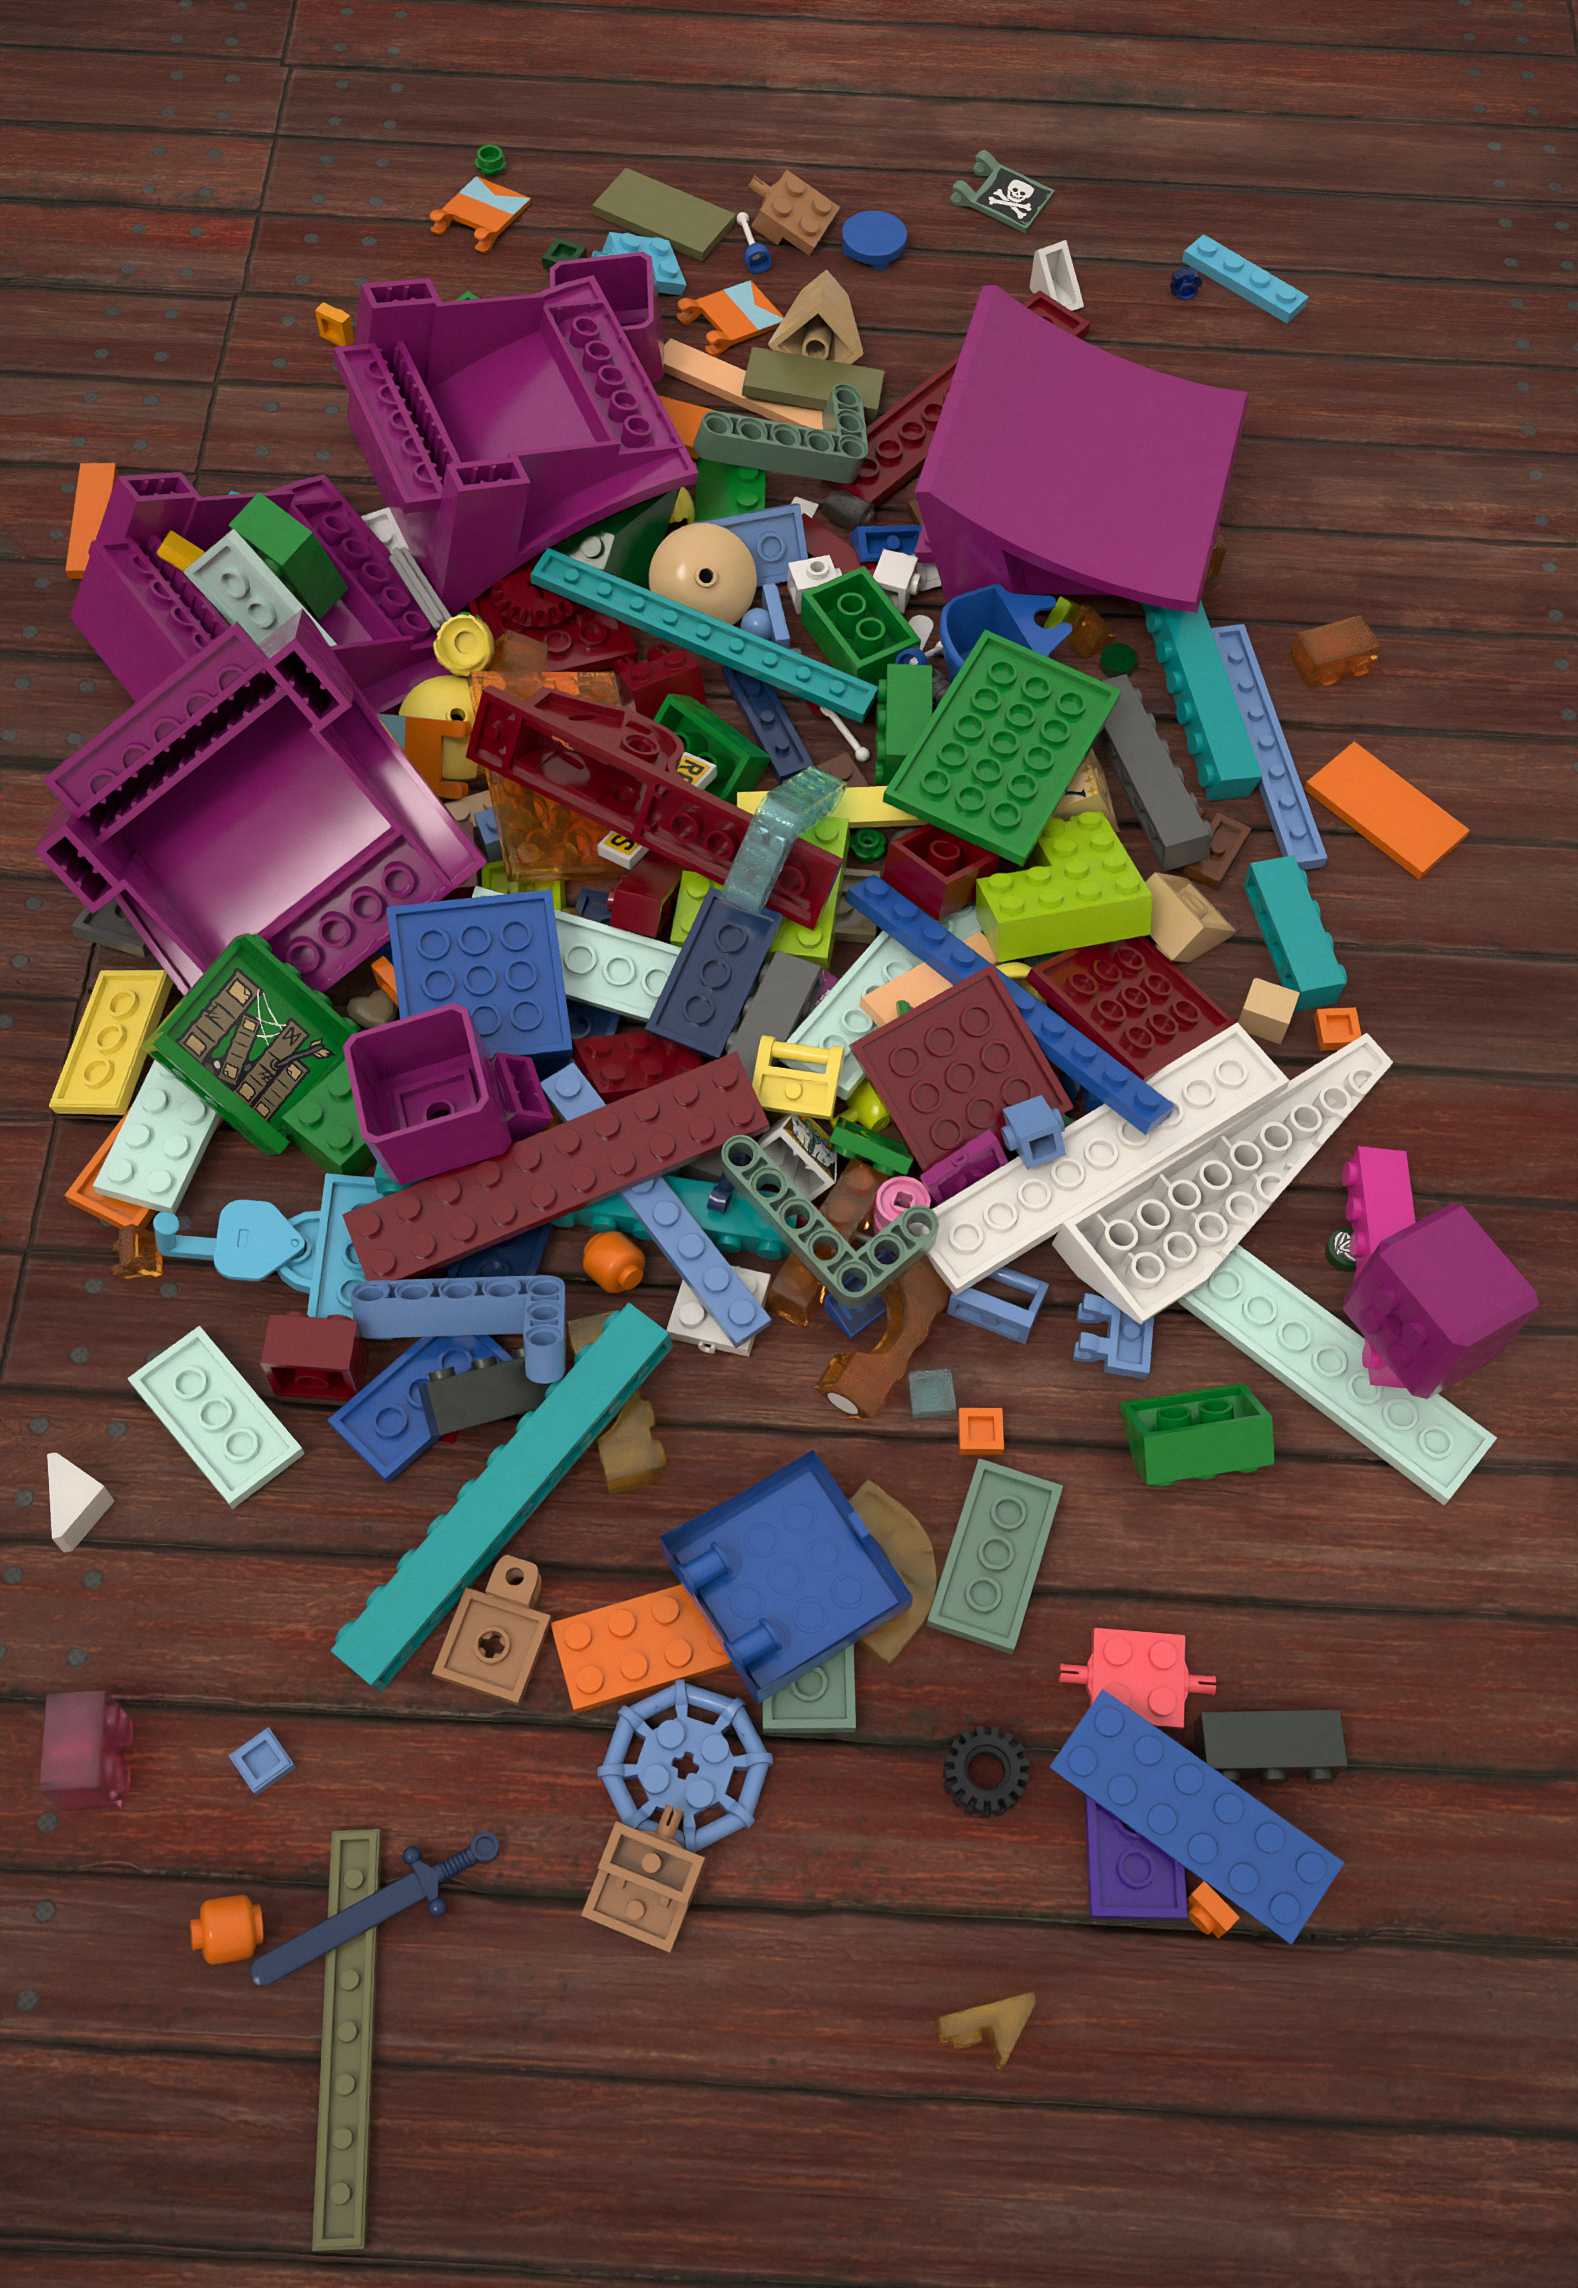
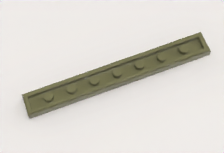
(347, 2053)

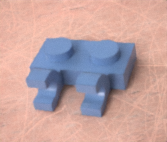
(1127, 1342)

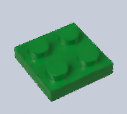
(857, 1140)

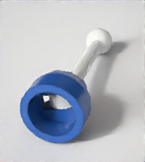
(756, 255)
(916, 657)

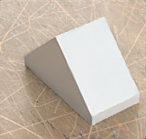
(1055, 275)
(75, 1502)

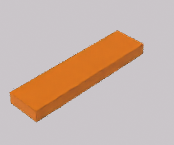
(91, 500)

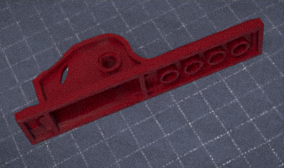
(629, 782)

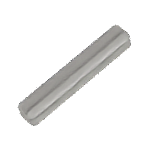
(420, 587)

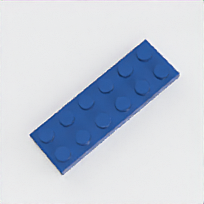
(1197, 1816)

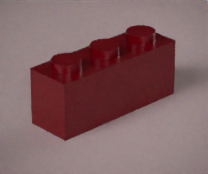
(646, 895)

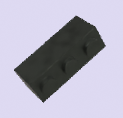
(479, 1395)
(1272, 1745)

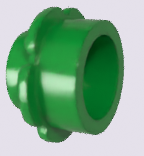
(490, 160)
(867, 852)

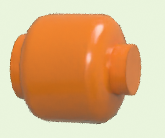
(613, 1261)
(227, 1929)

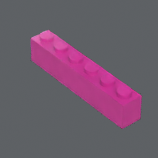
(1378, 1208)

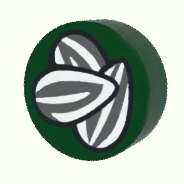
(1338, 1251)

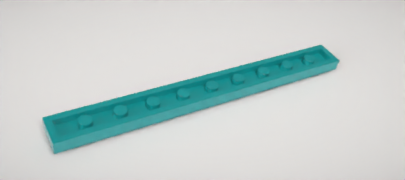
(705, 635)

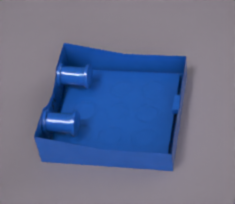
(494, 960)
(785, 1575)

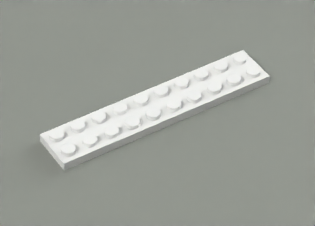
(1104, 1153)

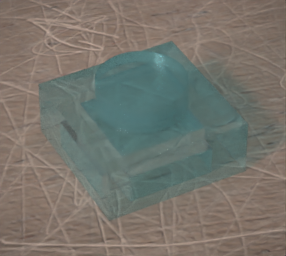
(931, 1393)

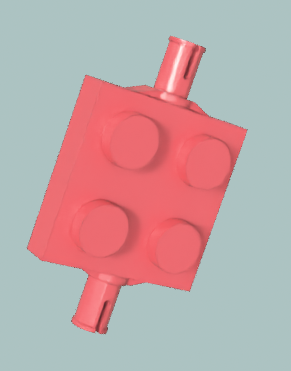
(1141, 1672)

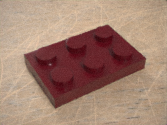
(630, 1063)

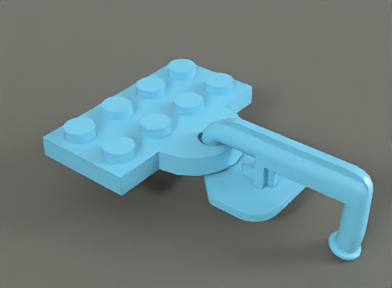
(259, 1240)

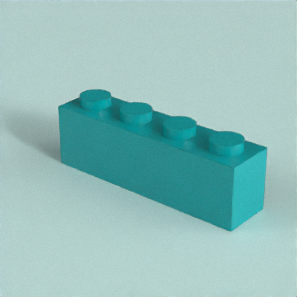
(1294, 932)

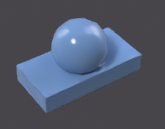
(769, 620)

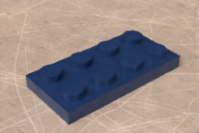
(713, 976)

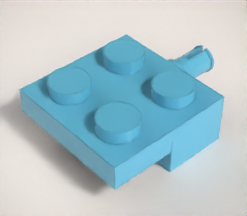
(666, 268)

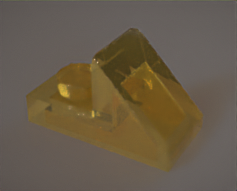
(1000, 2019)

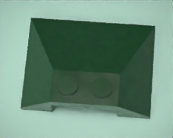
(624, 540)

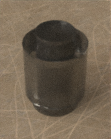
(848, 510)

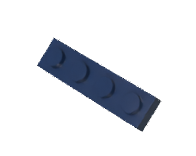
(768, 723)

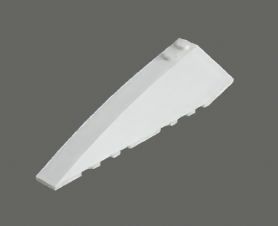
(1189, 1214)

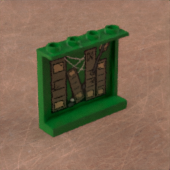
(251, 1040)

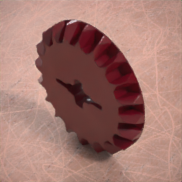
(521, 603)

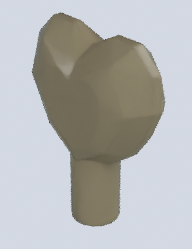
(372, 1010)

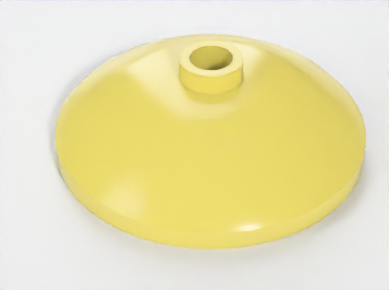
(440, 699)

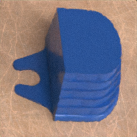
(1000, 613)

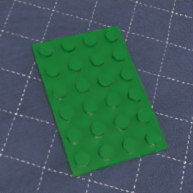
(1002, 747)

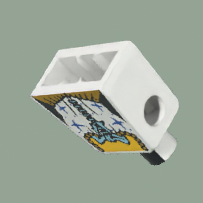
(802, 1153)

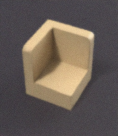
(1268, 1010)

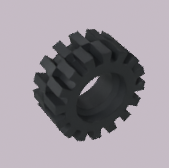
(969, 1795)

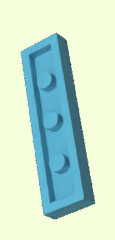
(1245, 278)

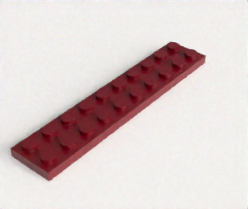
(904, 433)
(556, 1172)

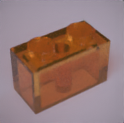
(1334, 652)

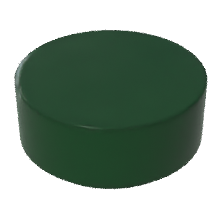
(1118, 660)

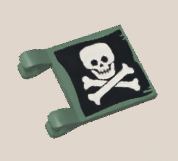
(1004, 194)

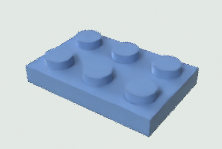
(772, 537)

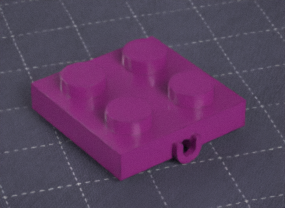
(964, 1167)

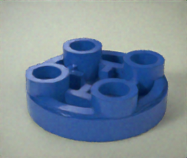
(874, 238)

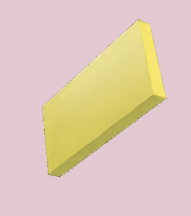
(108, 1043)

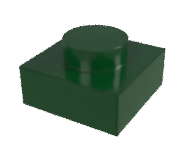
(561, 251)

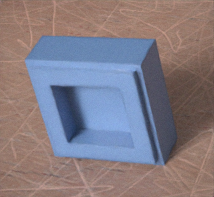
(262, 1761)

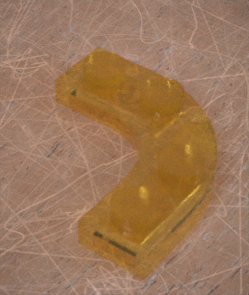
(911, 1556)

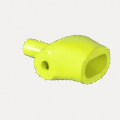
(865, 1108)

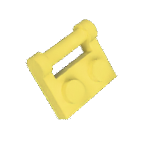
(797, 1090)

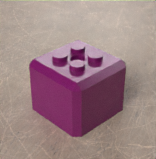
(633, 296)
(412, 1071)
(1439, 1301)

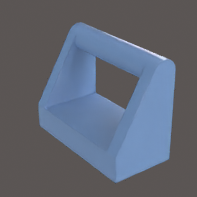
(997, 1314)

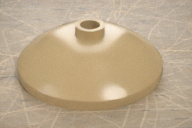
(705, 547)

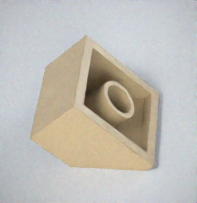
(1183, 919)

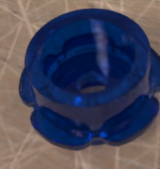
(1185, 282)

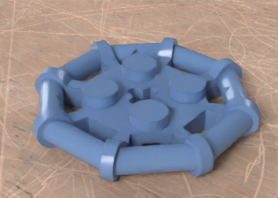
(709, 1752)

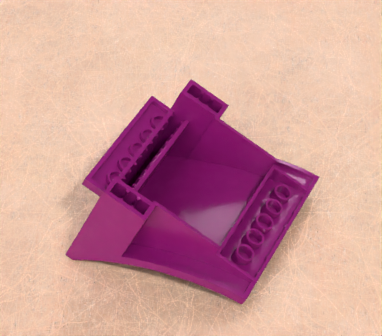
(502, 423)
(1073, 468)
(153, 618)
(255, 805)

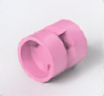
(896, 1197)

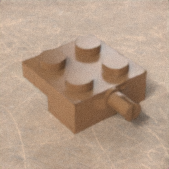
(792, 212)
(645, 1882)

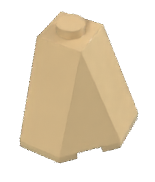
(820, 324)

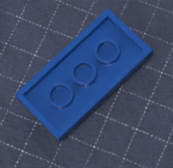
(387, 1416)

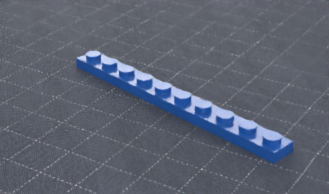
(1056, 1037)

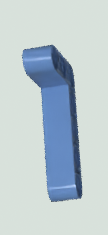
(472, 1307)

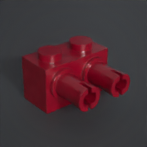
(667, 672)

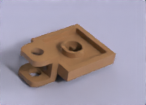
(503, 1612)

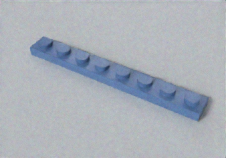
(1279, 781)
(671, 1226)

